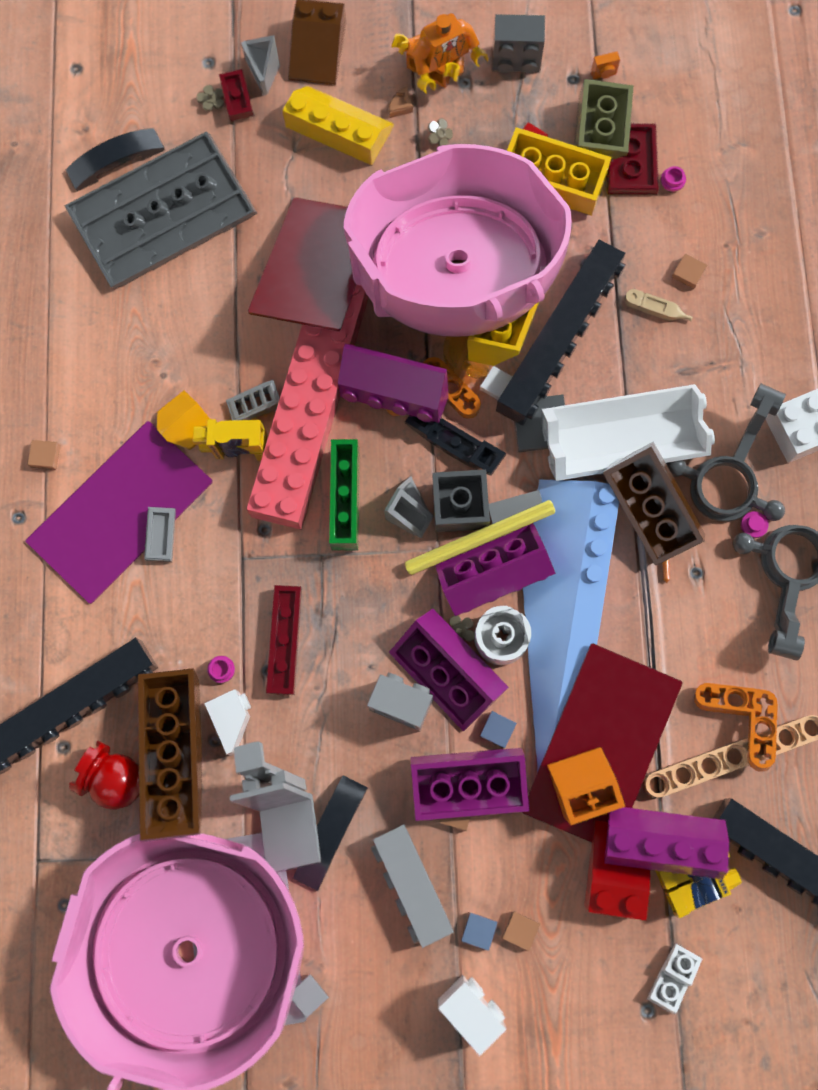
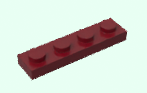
(284, 640)

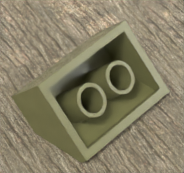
(604, 118)

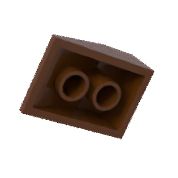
(316, 41)

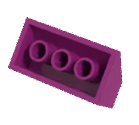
(393, 383)
(494, 569)
(449, 668)
(469, 784)
(667, 842)

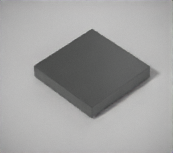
(530, 435)

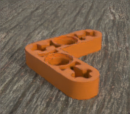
(469, 396)
(748, 708)

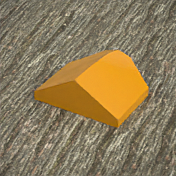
(178, 420)

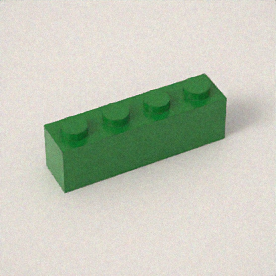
(344, 495)

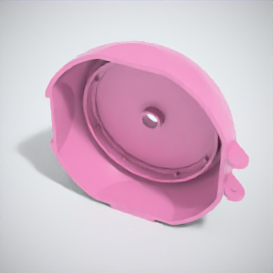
(452, 207)
(131, 995)

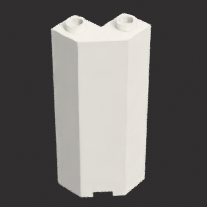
(599, 433)

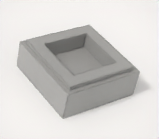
(309, 995)

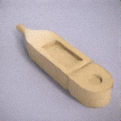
(654, 305)

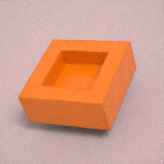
(605, 65)

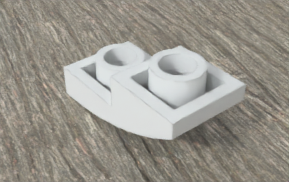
(674, 979)

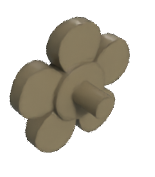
(211, 98)
(439, 132)
(461, 627)

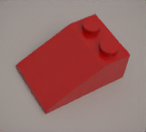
(614, 888)

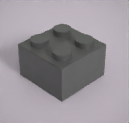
(518, 43)
(460, 500)

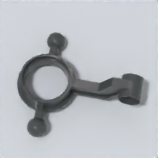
(766, 401)
(785, 638)

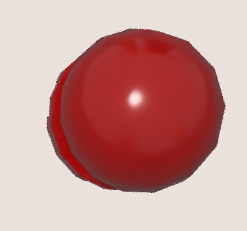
(108, 778)

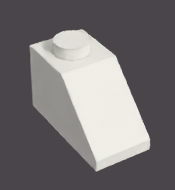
(229, 718)

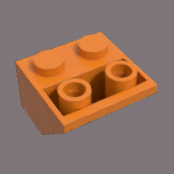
(585, 786)

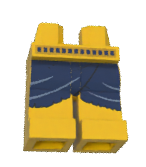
(231, 438)
(697, 891)

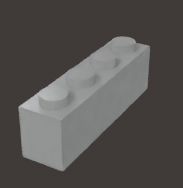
(413, 886)

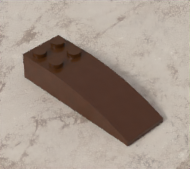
(169, 754)

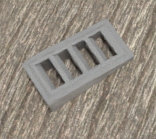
(258, 391)

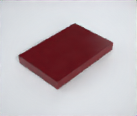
(638, 169)

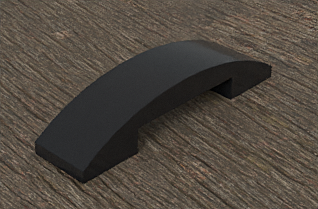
(111, 154)
(458, 444)
(332, 829)

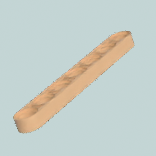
(722, 763)

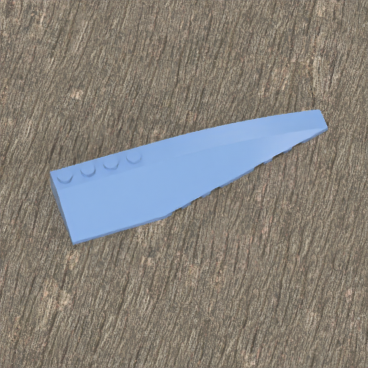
(569, 604)

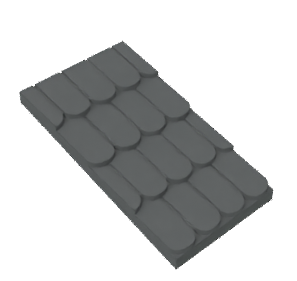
(160, 210)

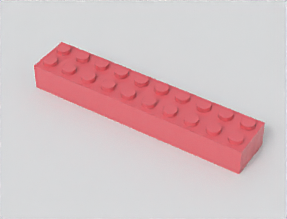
(303, 421)

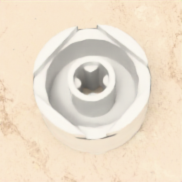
(511, 623)

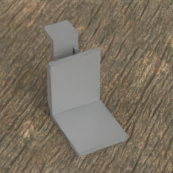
(284, 809)

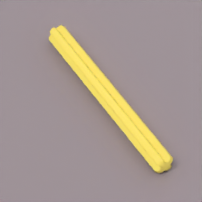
(480, 537)

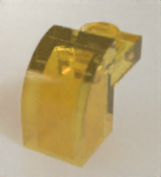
(456, 358)

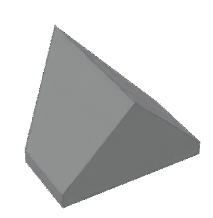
(262, 60)
(408, 509)

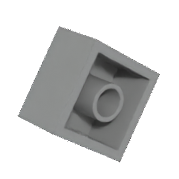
(400, 702)

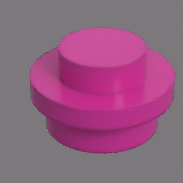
(673, 179)
(754, 524)
(221, 669)

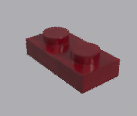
(236, 95)

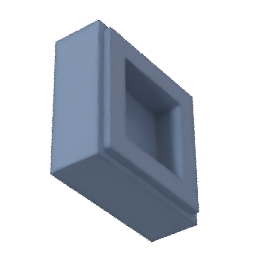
(498, 729)
(479, 931)

